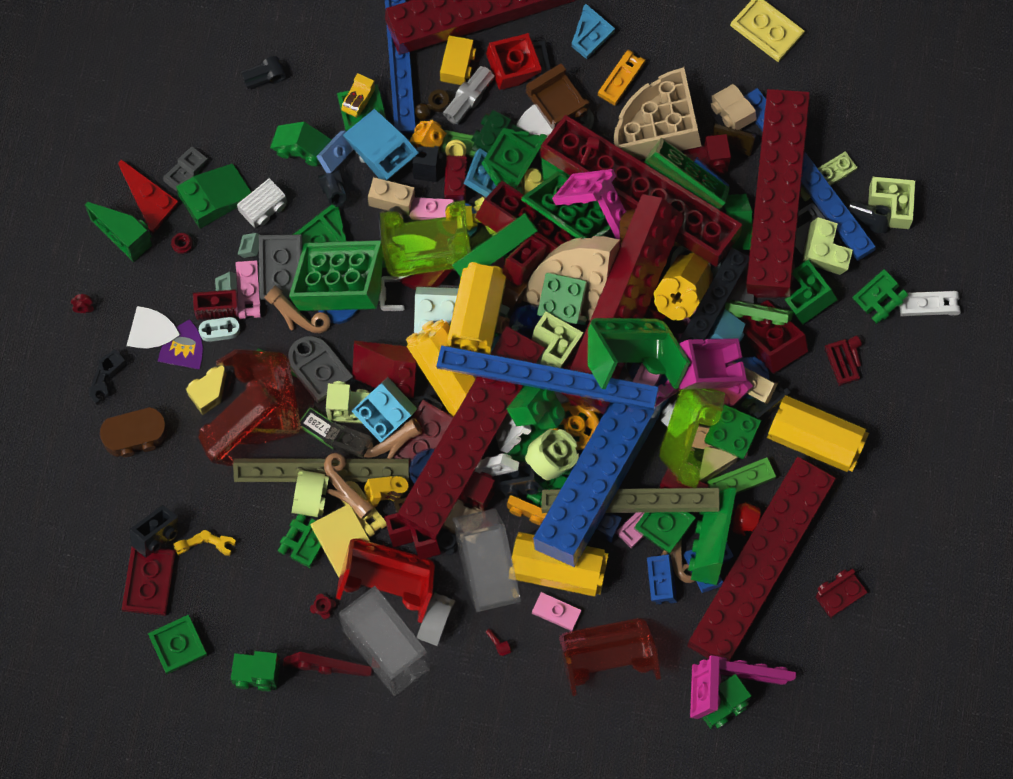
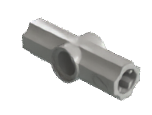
(469, 95)

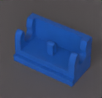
(661, 579)

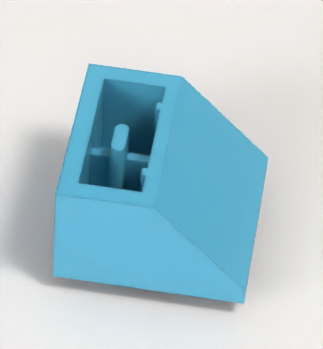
(384, 409)

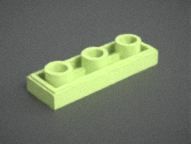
(836, 170)

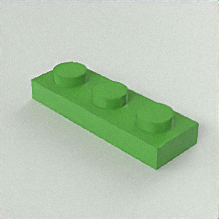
(759, 312)
(745, 477)

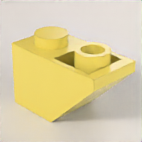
(208, 390)

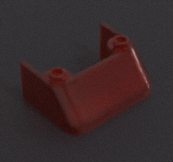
(273, 368)
(240, 419)
(608, 648)

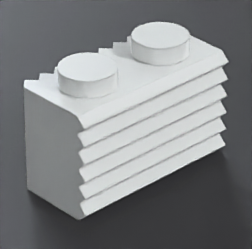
(262, 203)

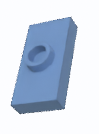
(334, 152)

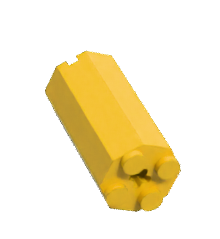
(683, 286)
(477, 308)
(425, 348)
(817, 434)
(544, 570)

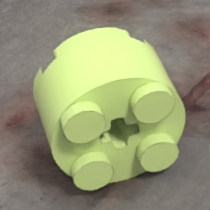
(552, 453)
(308, 493)

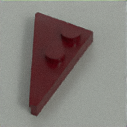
(324, 664)

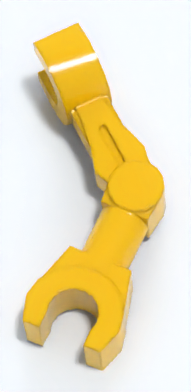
(205, 536)

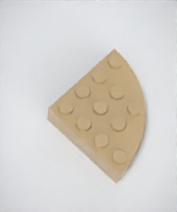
(656, 113)
(579, 259)

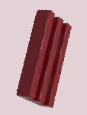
(848, 379)

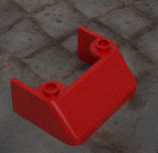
(389, 572)

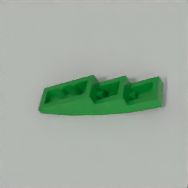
(498, 244)

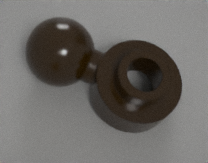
(423, 111)

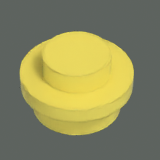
(456, 148)

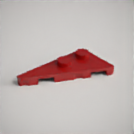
(152, 201)

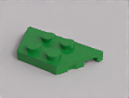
(511, 156)
(323, 228)

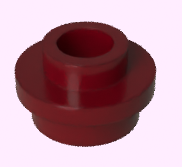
(179, 238)

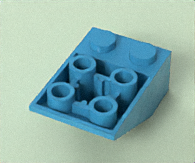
(380, 145)

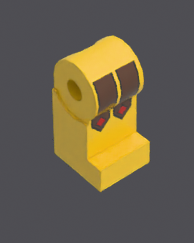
(358, 95)
(385, 489)

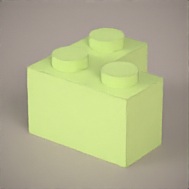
(897, 196)
(822, 251)
(558, 338)
(341, 402)

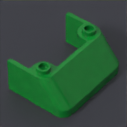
(634, 342)

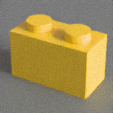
(456, 60)

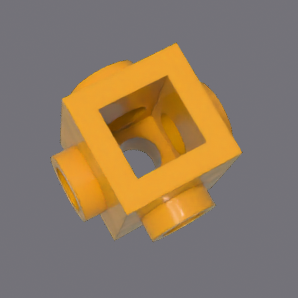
(427, 134)

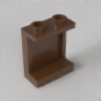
(556, 96)

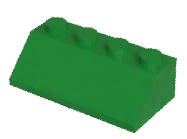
(712, 540)

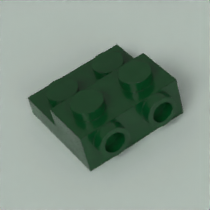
(492, 126)

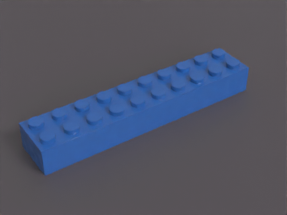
(595, 479)

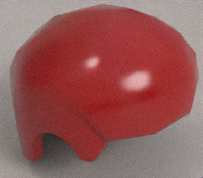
(744, 518)

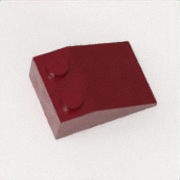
(774, 343)
(378, 361)

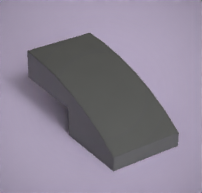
(188, 166)

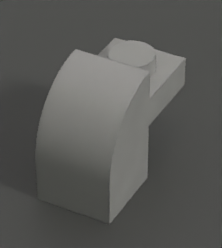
(435, 619)

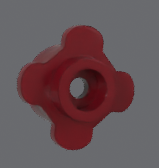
(82, 303)
(322, 600)

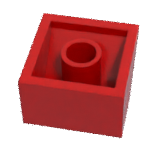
(513, 60)

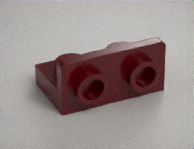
(840, 593)

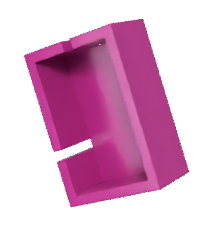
(708, 364)

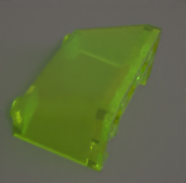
(425, 244)
(690, 409)

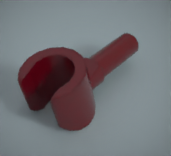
(592, 143)
(854, 343)
(502, 648)

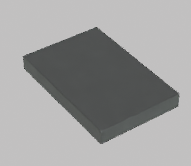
(278, 262)

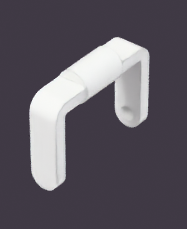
(382, 298)

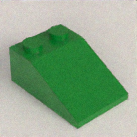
(213, 194)
(122, 229)

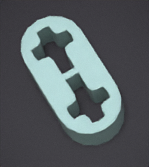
(219, 326)

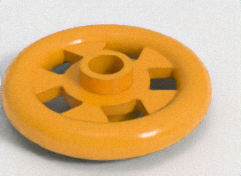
(591, 423)

